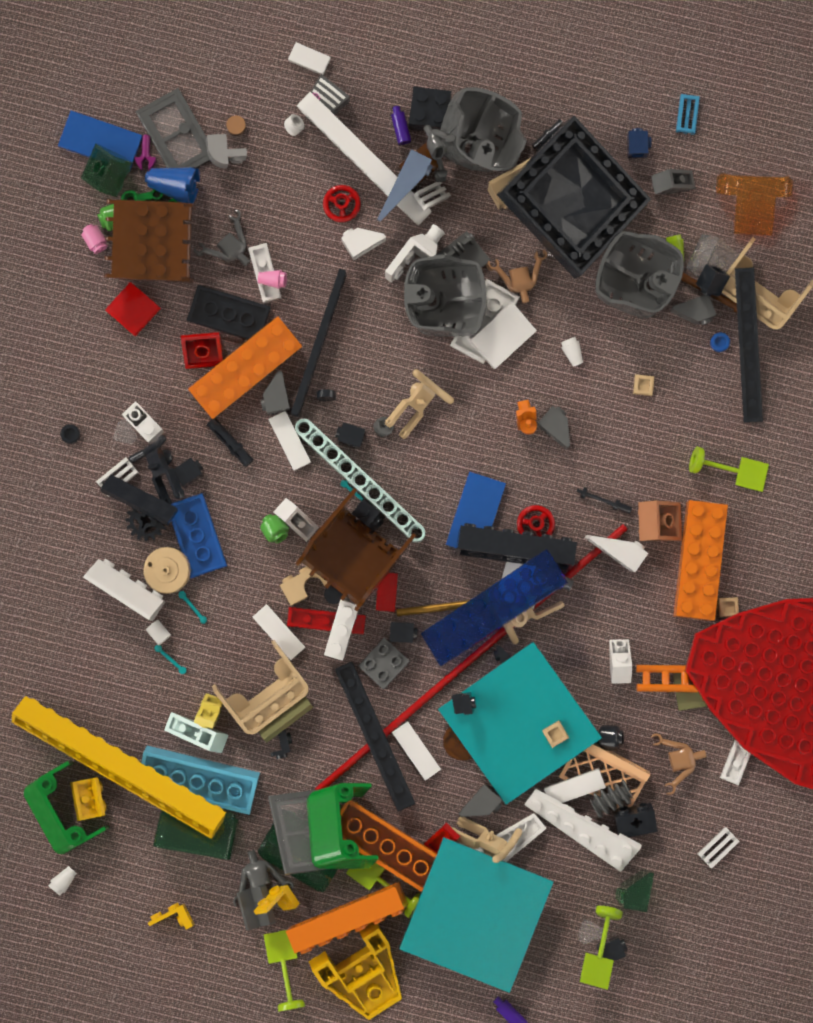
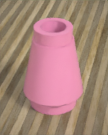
(273, 278)

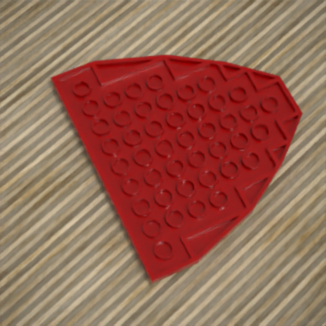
(760, 682)

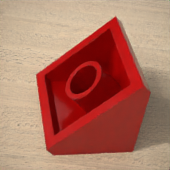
(202, 350)

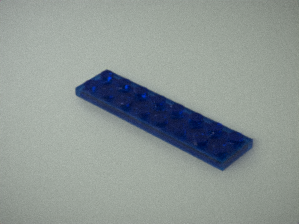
(494, 607)

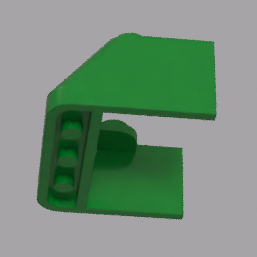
(47, 817)
(325, 828)

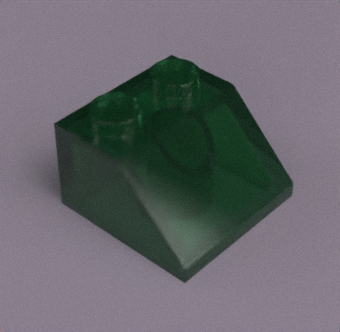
(106, 170)

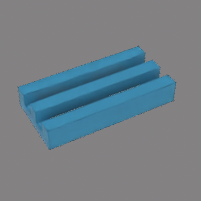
(685, 130)

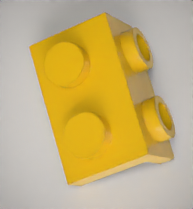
(88, 798)

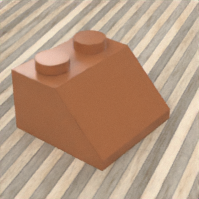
(660, 521)

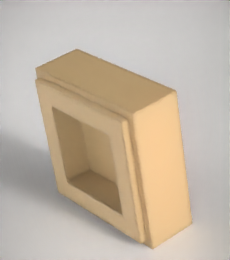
(643, 385)
(728, 607)
(555, 733)

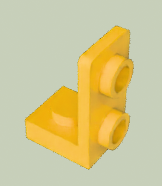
(278, 894)
(183, 917)

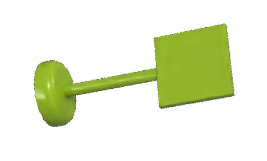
(750, 472)
(368, 878)
(279, 950)
(596, 969)

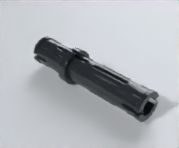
(236, 449)

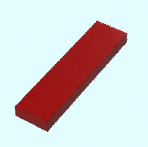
(320, 620)

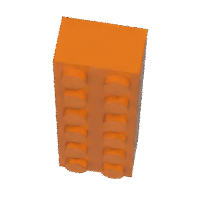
(244, 367)
(700, 560)
(394, 848)
(347, 917)

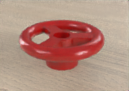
(353, 195)
(545, 513)

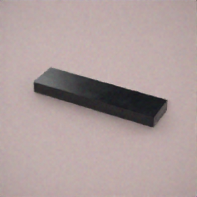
(139, 500)

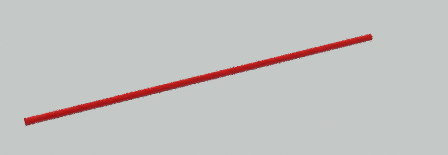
(456, 671)

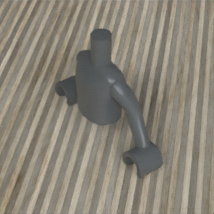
(436, 145)
(229, 245)
(258, 874)

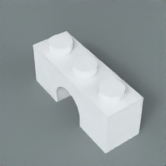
(341, 629)

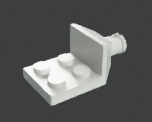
(421, 245)

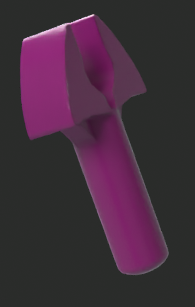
(145, 154)

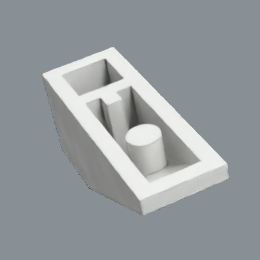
(624, 552)

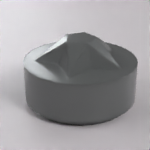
(380, 427)

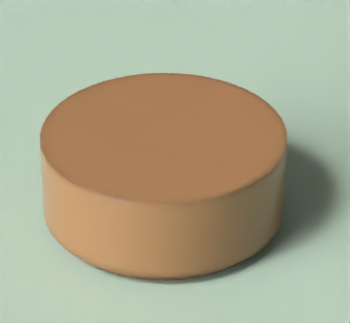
(236, 125)

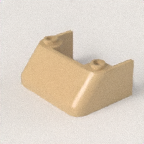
(770, 308)
(269, 703)

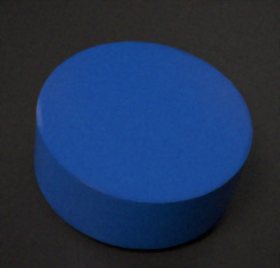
(719, 342)

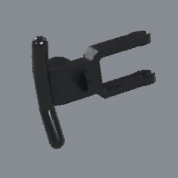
(158, 464)

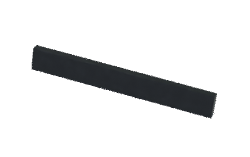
(319, 342)
(748, 344)
(375, 736)

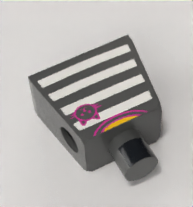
(330, 95)

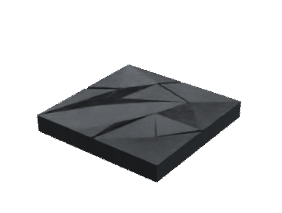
(574, 197)

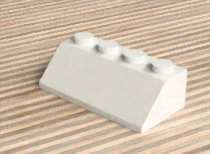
(124, 589)

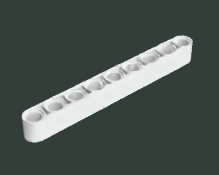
(359, 154)

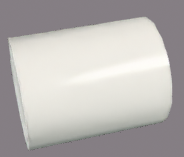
(158, 632)

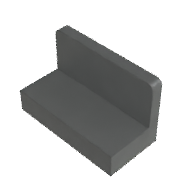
(248, 903)

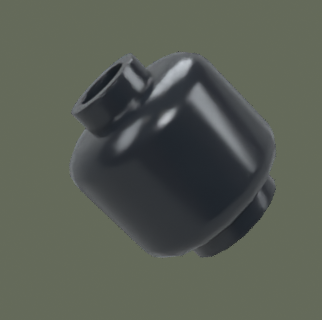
(611, 738)

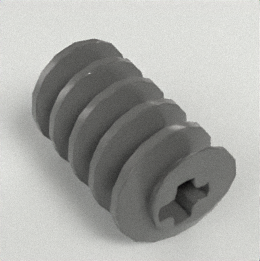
(612, 798)

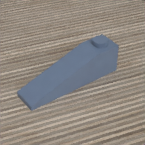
(410, 175)

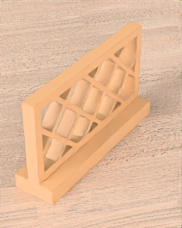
(617, 762)

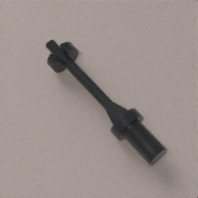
(616, 505)

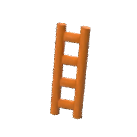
(665, 686)

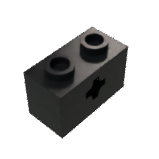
(644, 823)

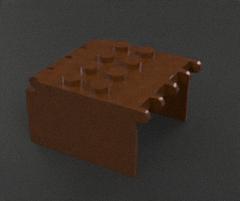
(150, 241)
(350, 556)

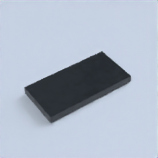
(227, 313)

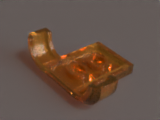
(754, 200)

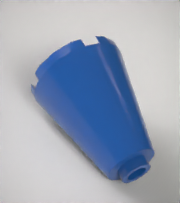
(175, 182)

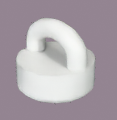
(294, 125)

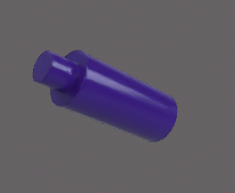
(400, 126)
(508, 1011)

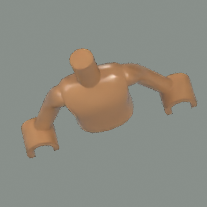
(520, 277)
(680, 760)

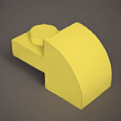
(209, 711)

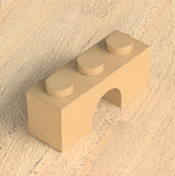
(295, 586)

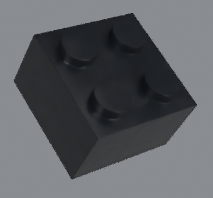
(428, 108)

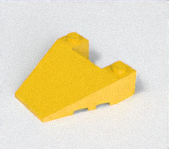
(363, 979)

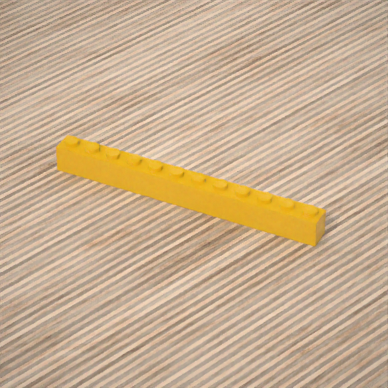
(118, 766)

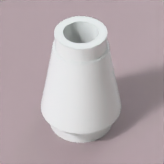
(572, 350)
(62, 881)

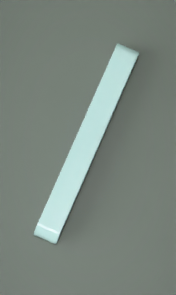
(353, 474)

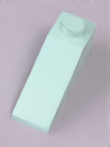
(185, 728)

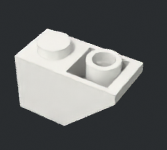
(143, 423)
(620, 661)

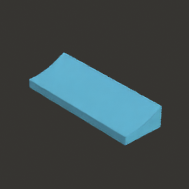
(216, 782)

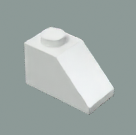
(361, 241)
(296, 519)

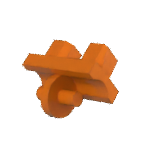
(526, 417)

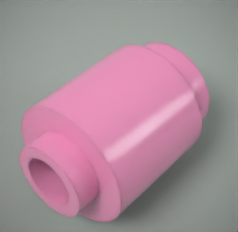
(94, 238)

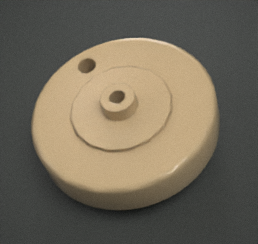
(167, 570)

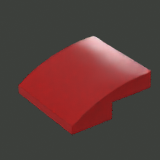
(132, 309)

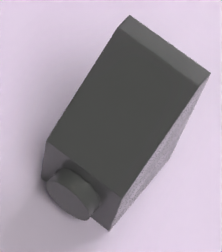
(673, 181)
(696, 310)
(275, 396)
(556, 426)
(482, 803)

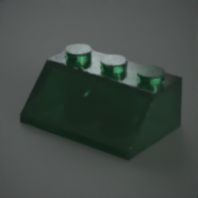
(636, 891)

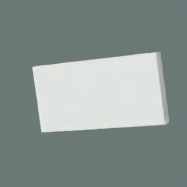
(496, 300)

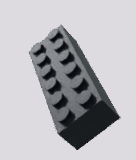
(513, 547)

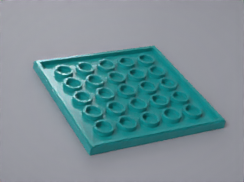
(509, 720)
(476, 915)

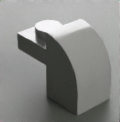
(220, 155)

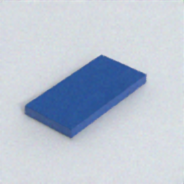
(84, 131)
(477, 504)
(197, 536)

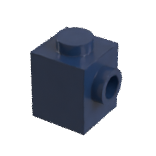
(638, 143)

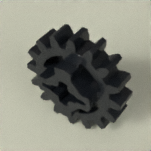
(142, 532)

